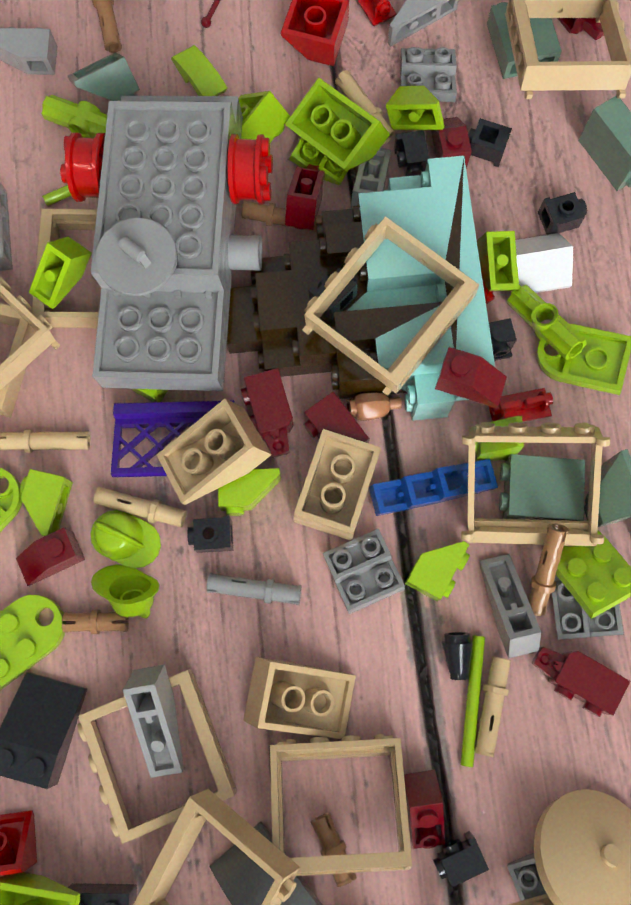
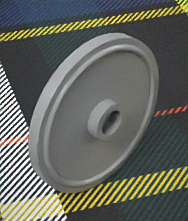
(136, 256)

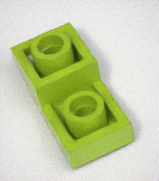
(199, 71)
(307, 154)

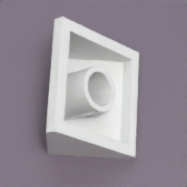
(545, 262)

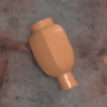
(372, 405)

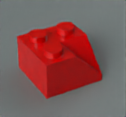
(316, 28)

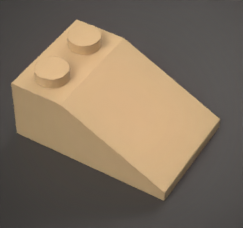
(213, 452)
(336, 484)
(299, 699)

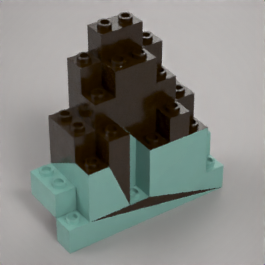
(392, 291)

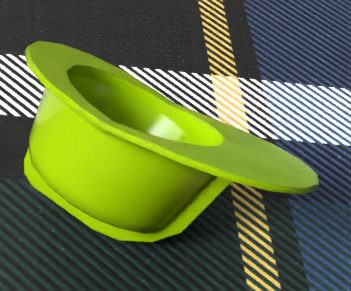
(125, 539)
(126, 589)

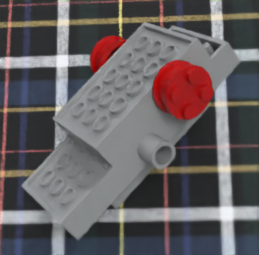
(187, 171)

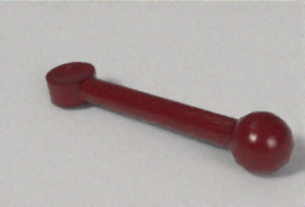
(206, 21)

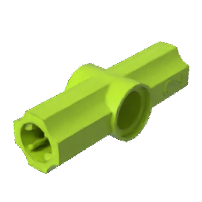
(78, 118)
(557, 332)

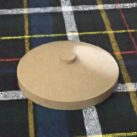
(585, 849)

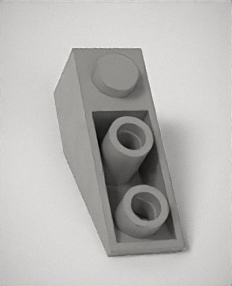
(29, 50)

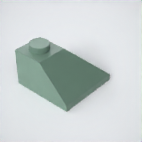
(106, 78)
(614, 490)

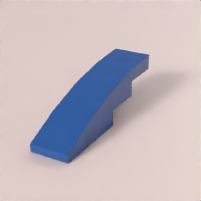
(430, 487)

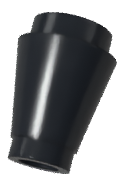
(458, 654)

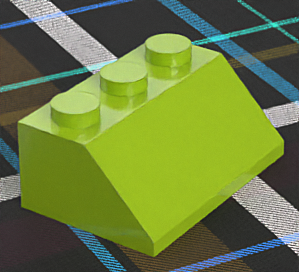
(262, 115)
(337, 126)

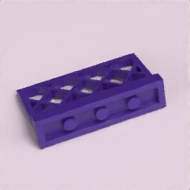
(151, 417)

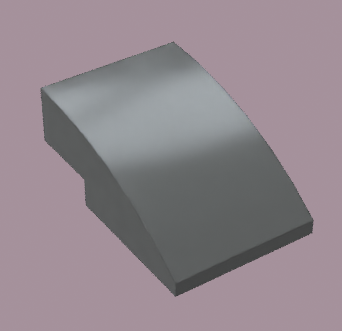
(248, 883)

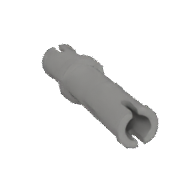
(257, 589)

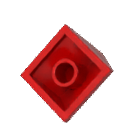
(17, 842)

